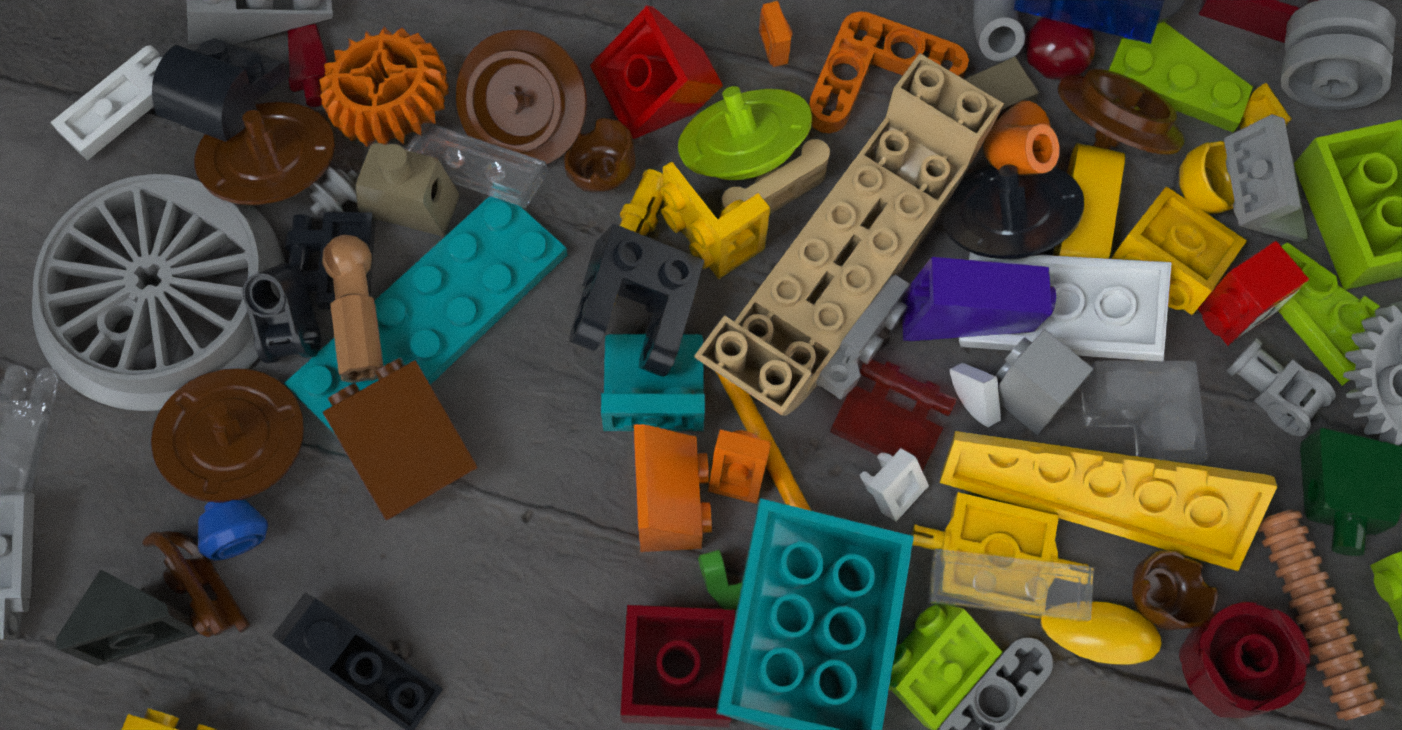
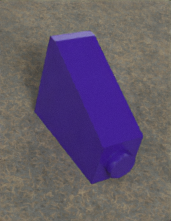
(976, 299)

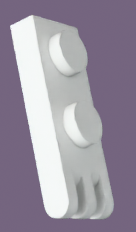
(110, 105)

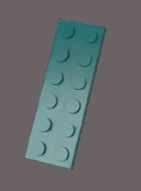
(446, 298)

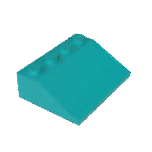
(815, 622)

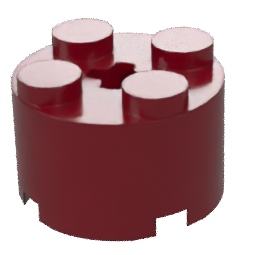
(1274, 653)

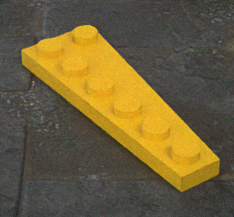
(1147, 500)

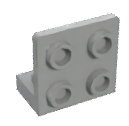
(1265, 180)

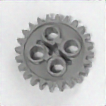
(1379, 373)

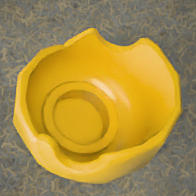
(1206, 179)

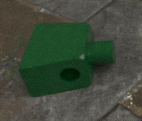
(1351, 486)

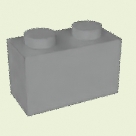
(1039, 380)

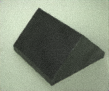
(119, 622)

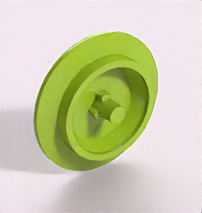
(745, 133)

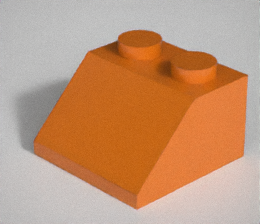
(670, 490)

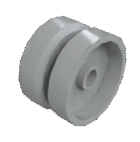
(1338, 54)

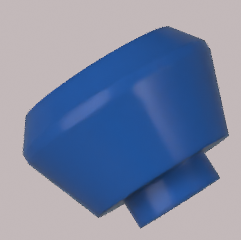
(230, 529)

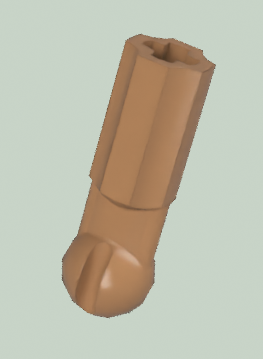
(353, 311)

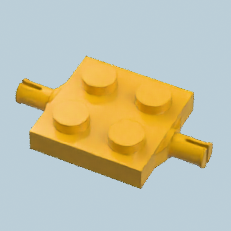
(995, 529)

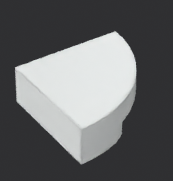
(977, 393)

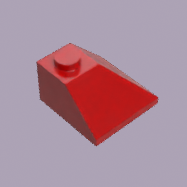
(654, 74)

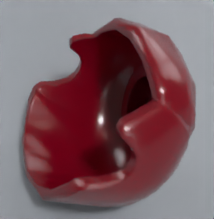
(1059, 48)

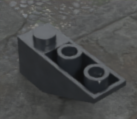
(357, 662)

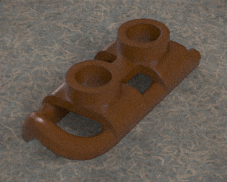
(191, 576)

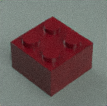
(675, 665)

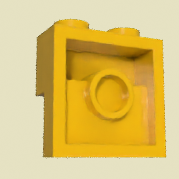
(1187, 238)

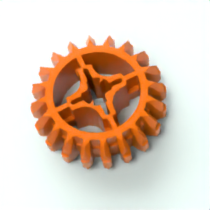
(384, 87)

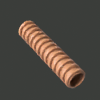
(1319, 615)

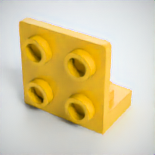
(722, 241)

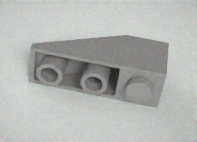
(250, 19)

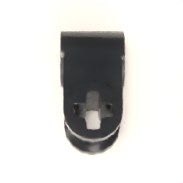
(283, 318)

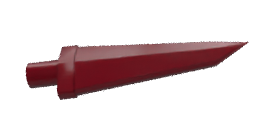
(306, 62)

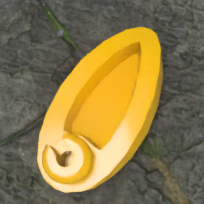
(1110, 637)

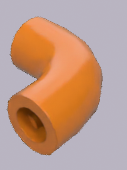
(1023, 139)

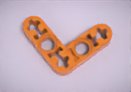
(863, 54)

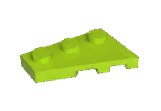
(1184, 77)
(1326, 315)

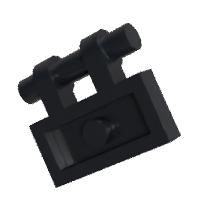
(305, 241)

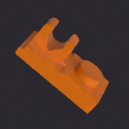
(739, 465)

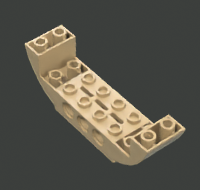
(855, 238)

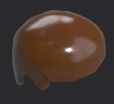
(601, 157)
(1172, 591)

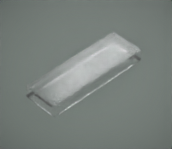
(482, 164)
(1011, 585)

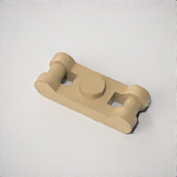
(788, 182)

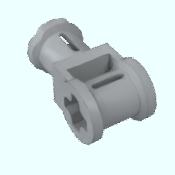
(1283, 388)

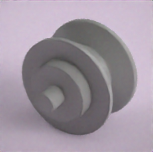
(334, 191)

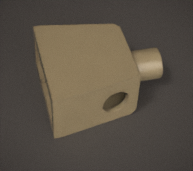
(400, 187)

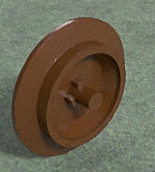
(522, 94)
(1122, 111)
(270, 159)
(227, 435)

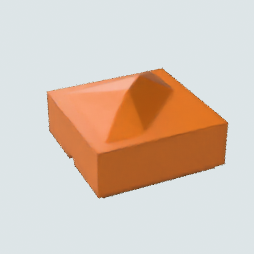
(775, 34)

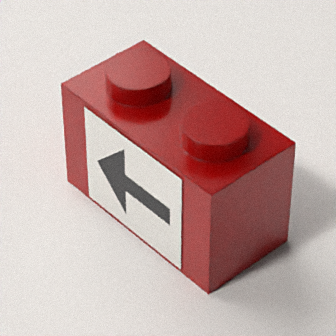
(1252, 293)

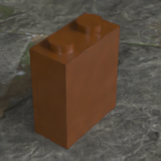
(398, 437)

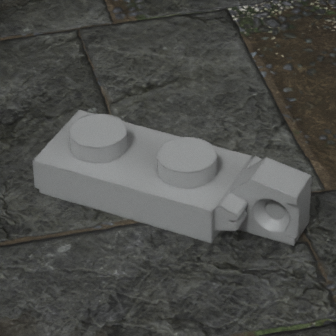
(863, 340)
(15, 560)

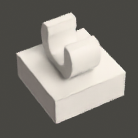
(896, 484)

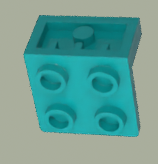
(645, 398)

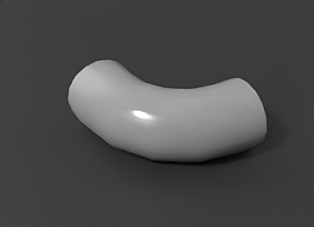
(997, 29)

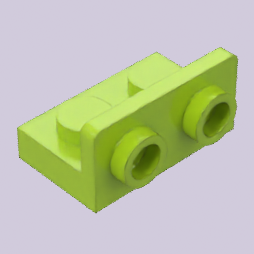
(940, 663)

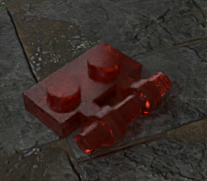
(885, 427)

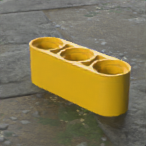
(1100, 179)

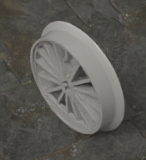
(132, 290)

